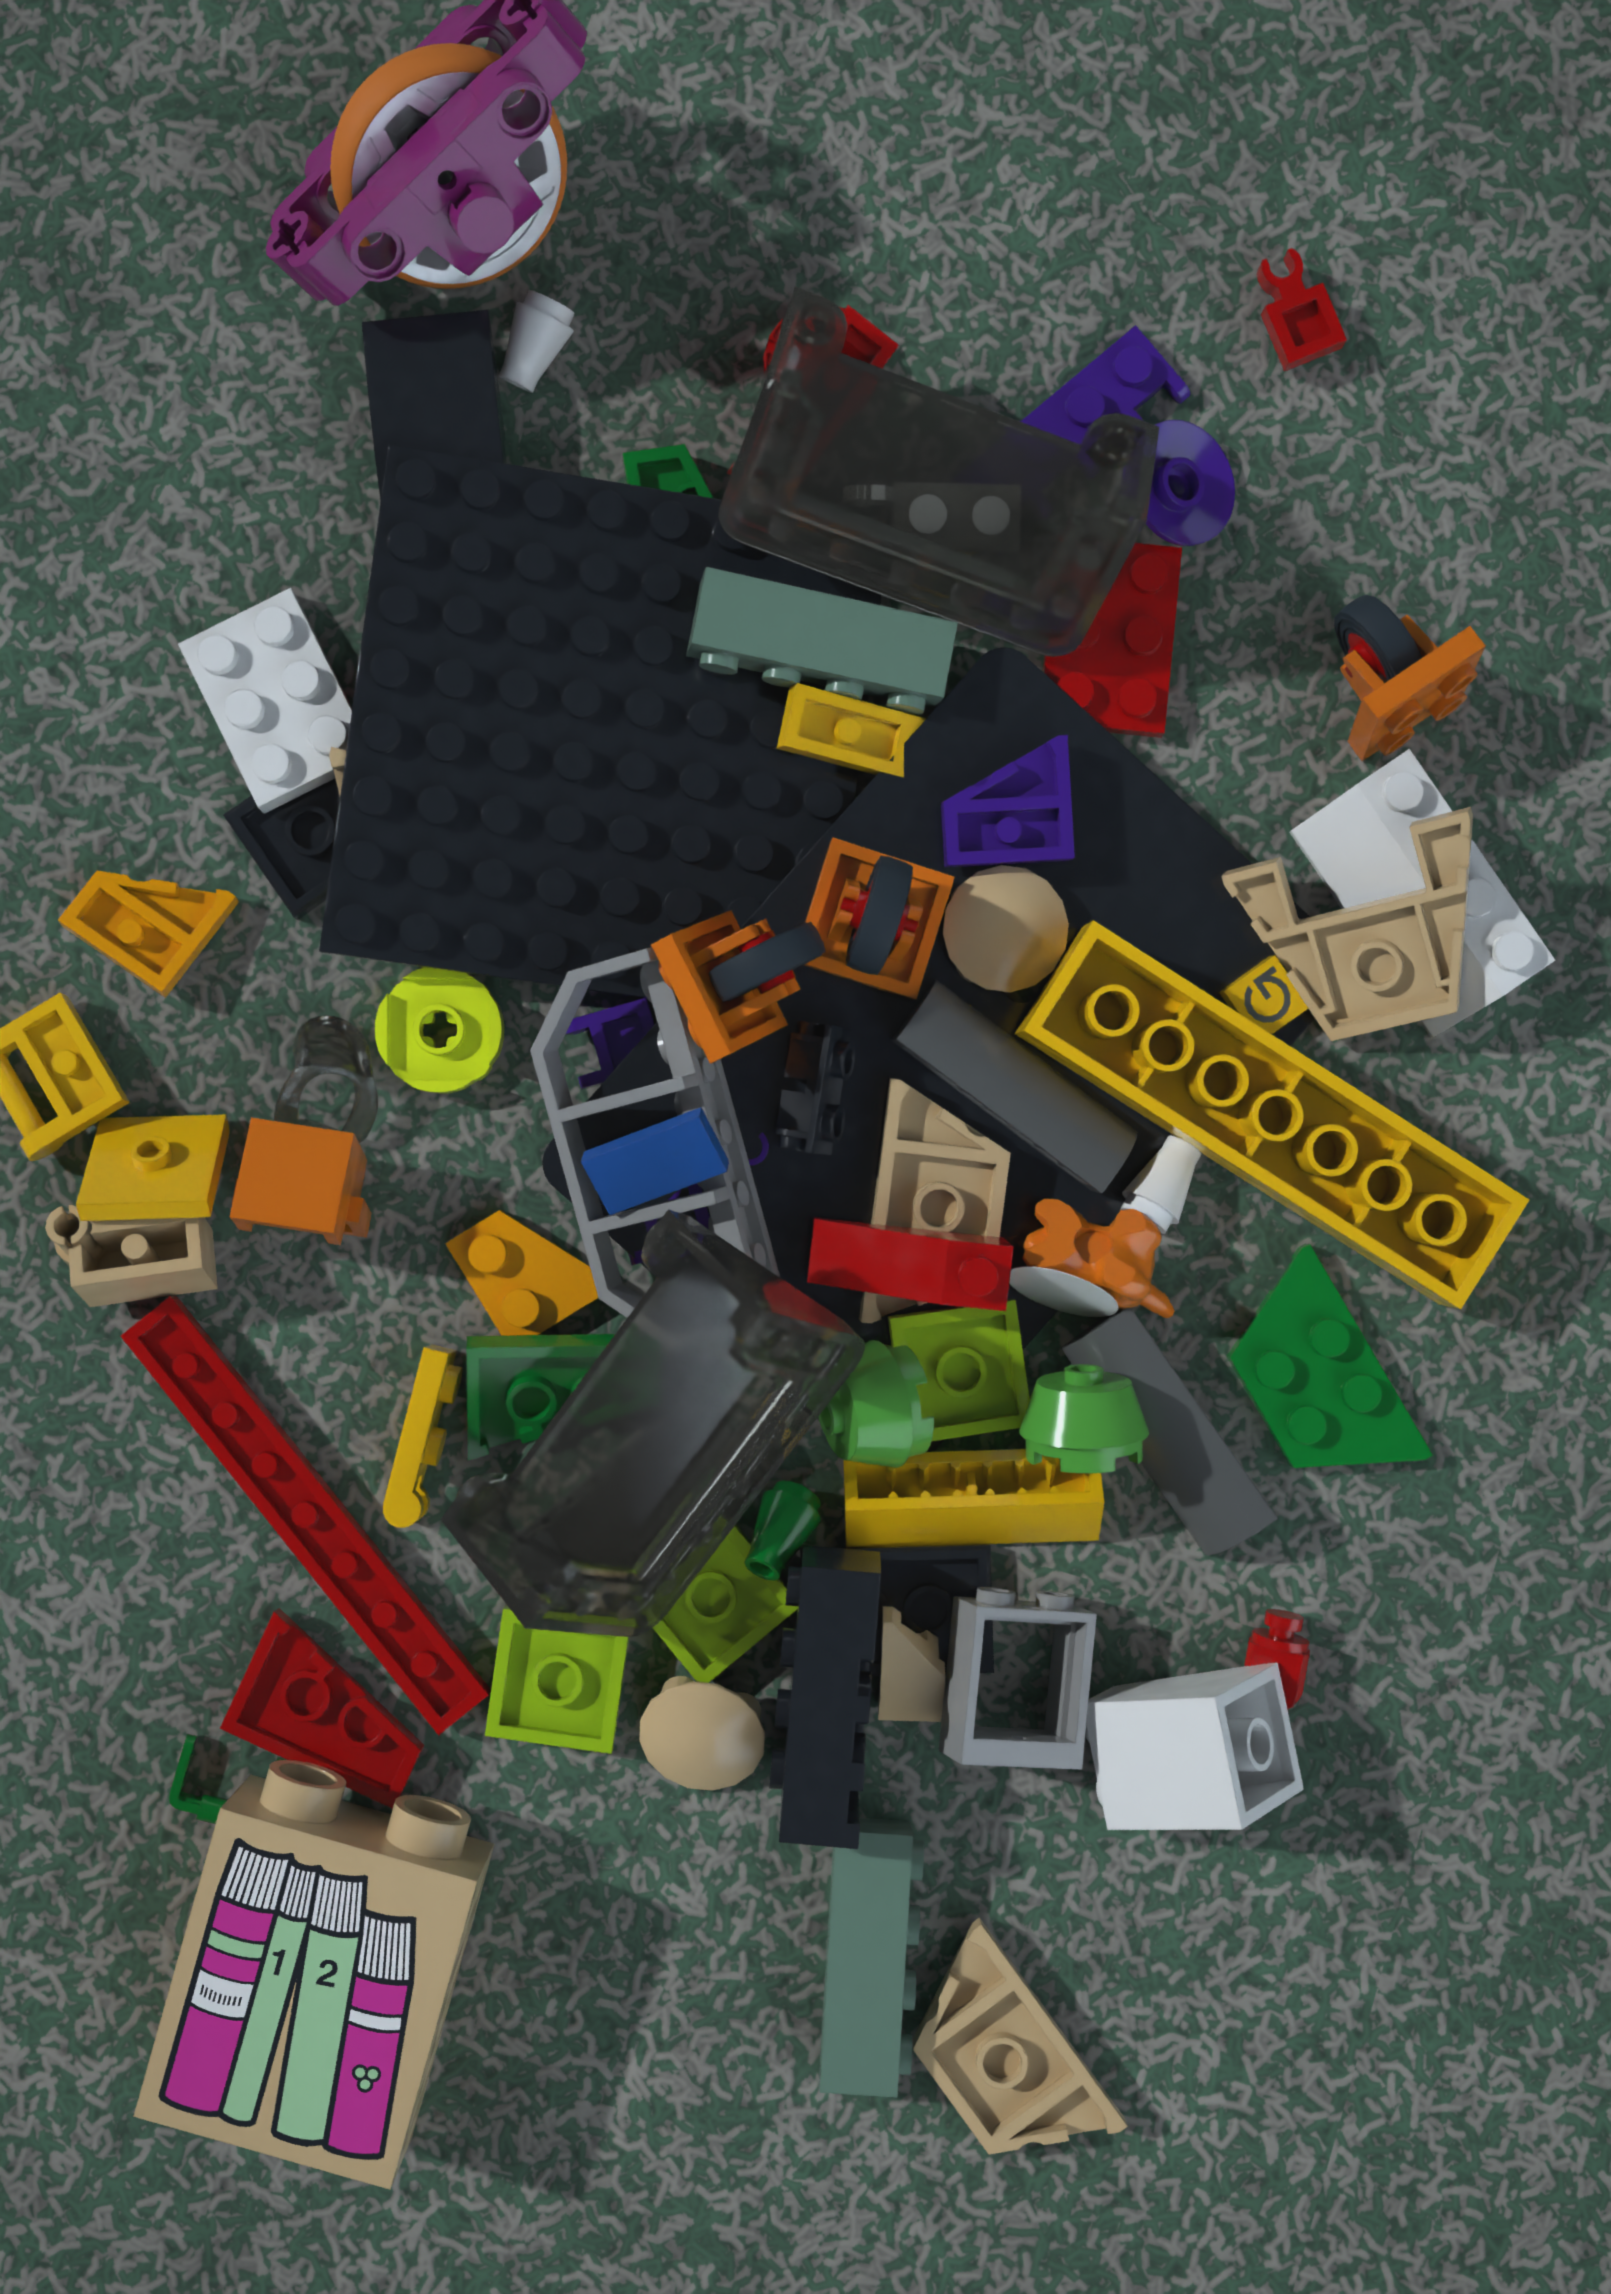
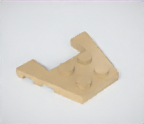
(1376, 959)

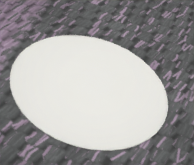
(1063, 1291)

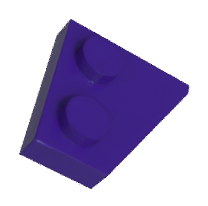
(1013, 813)

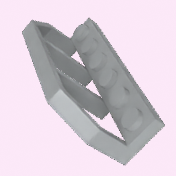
(697, 1084)

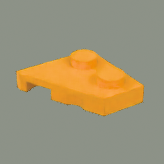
(521, 1275)

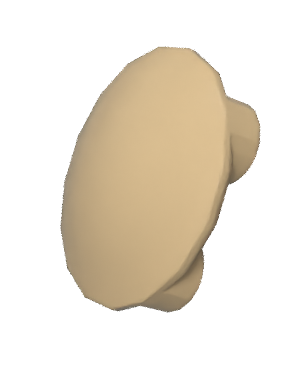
(1005, 928)
(702, 1734)

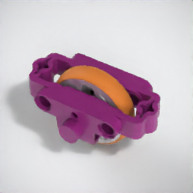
(439, 159)

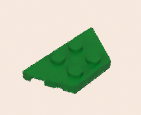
(1320, 1377)

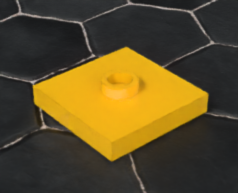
(153, 1168)

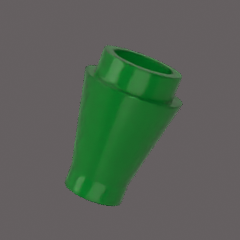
(783, 1525)

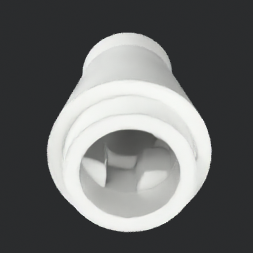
(535, 339)
(1163, 1183)

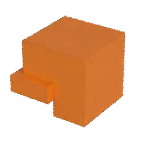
(301, 1181)

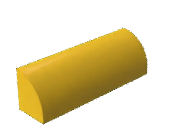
(969, 1501)

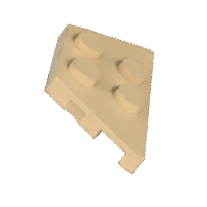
(933, 1178)
(1006, 2056)

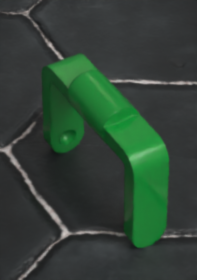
(205, 1807)

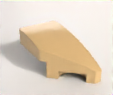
(909, 1672)

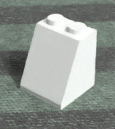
(1193, 1750)

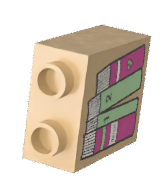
(316, 1973)

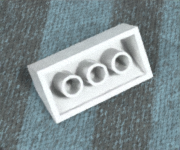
(1368, 854)

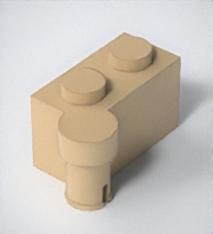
(133, 1257)

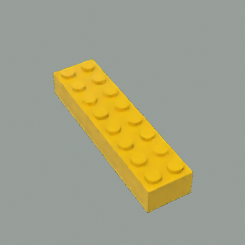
(1272, 1116)

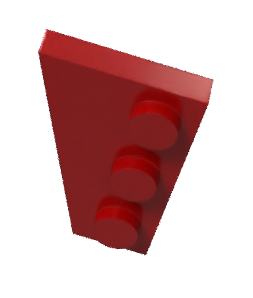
(316, 1713)

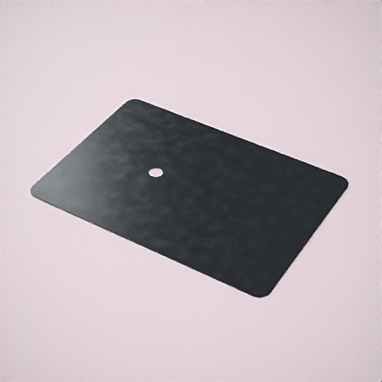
(1138, 869)

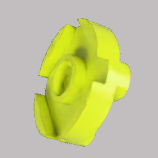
(413, 1056)

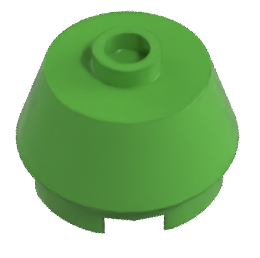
(879, 1410)
(1084, 1420)

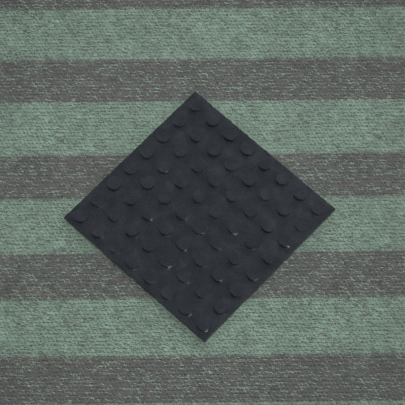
(536, 746)

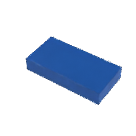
(655, 1161)

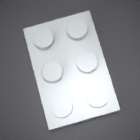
(272, 698)

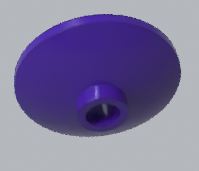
(1199, 483)

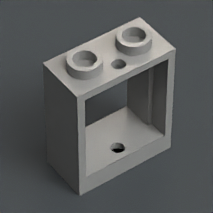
(1068, 1689)

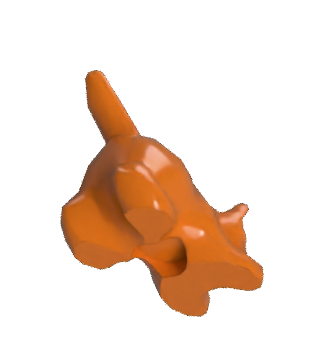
(1111, 1256)

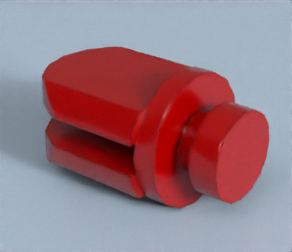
(1282, 1646)

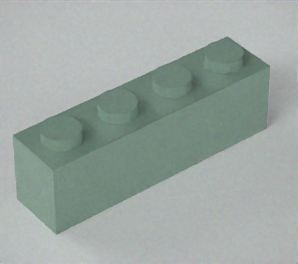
(821, 641)
(867, 1961)

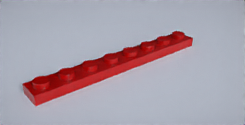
(306, 1514)

